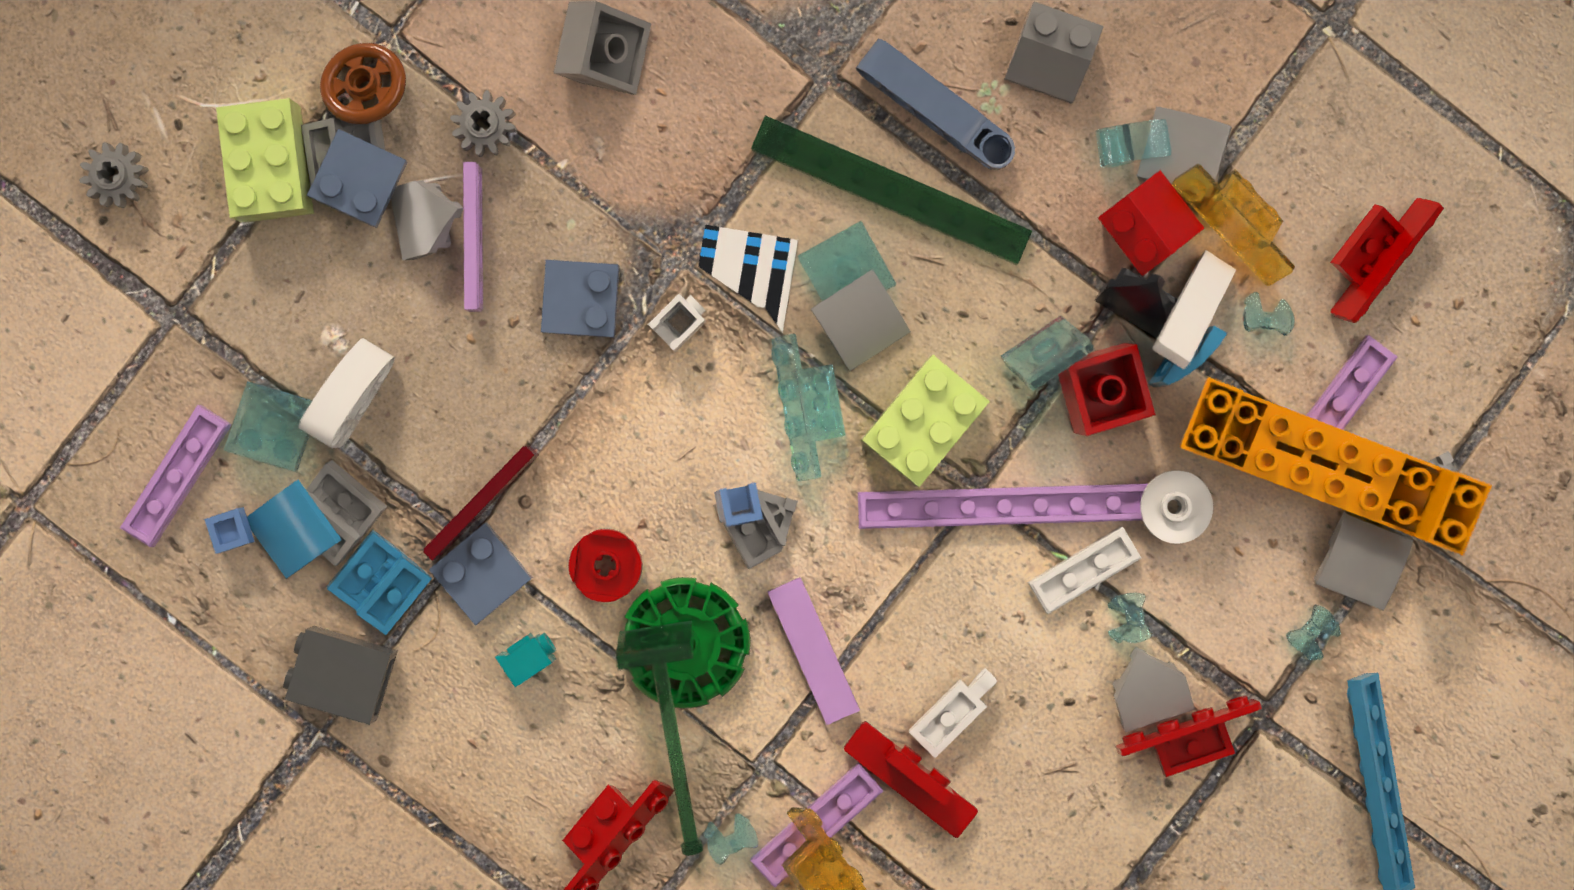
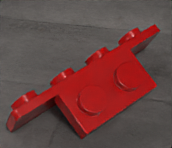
(1377, 252)
(1192, 741)
(910, 779)
(609, 830)

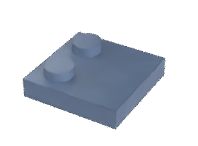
(357, 178)
(580, 298)
(480, 573)

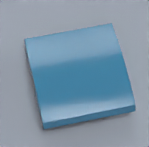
(1170, 372)
(292, 529)
(379, 582)

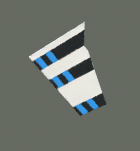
(752, 266)

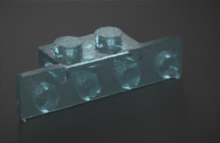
(809, 405)

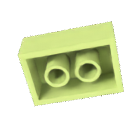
(264, 160)
(925, 420)

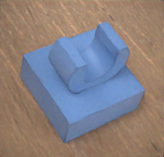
(229, 530)

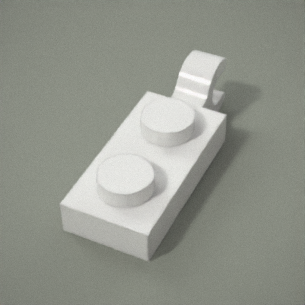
(952, 713)

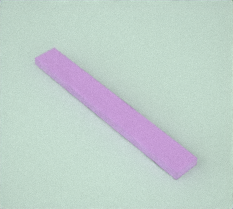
(1000, 506)

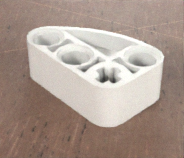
(346, 394)

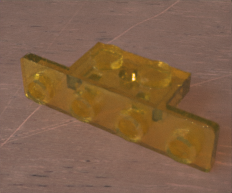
(1238, 218)
(819, 859)

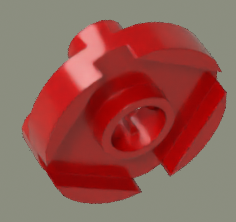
(592, 549)

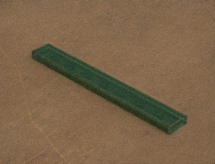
(891, 190)

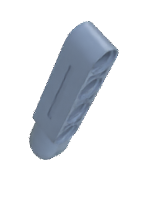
(936, 105)

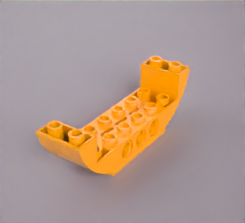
(1335, 466)

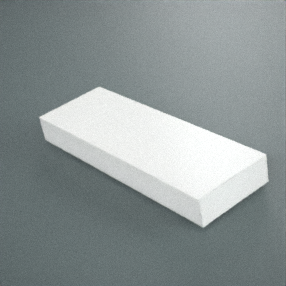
(1084, 570)

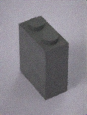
(339, 674)

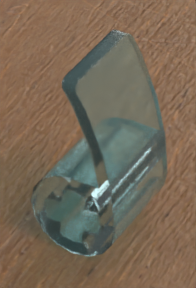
(1132, 141)

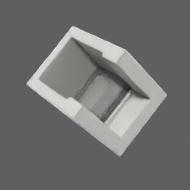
(678, 321)

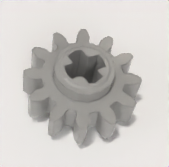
(470, 129)
(122, 184)

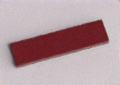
(480, 502)

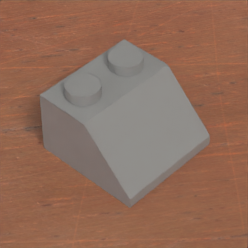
(602, 47)
(1053, 52)

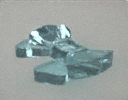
(1254, 317)
(1135, 629)
(1304, 638)
(721, 847)

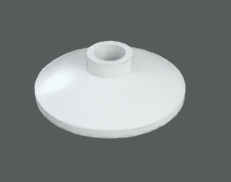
(1193, 511)

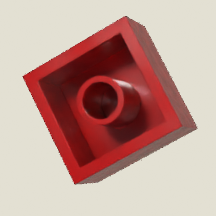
(1106, 390)

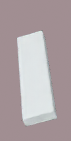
(1194, 309)

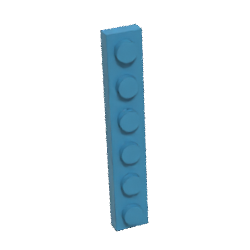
(1380, 782)

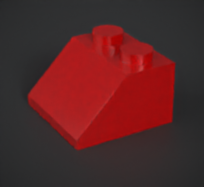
(1151, 223)

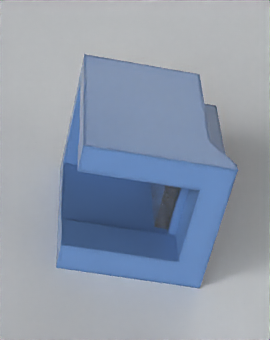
(738, 505)

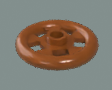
(353, 58)

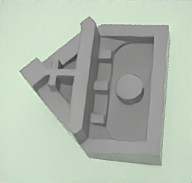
(423, 218)
(763, 537)
(1150, 691)

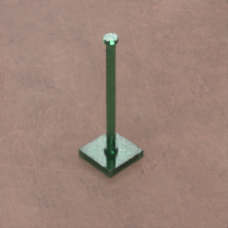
(656, 647)

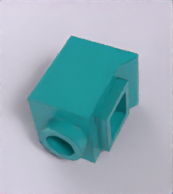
(527, 657)

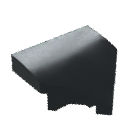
(1138, 300)

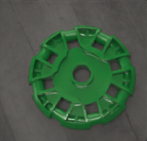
(706, 636)

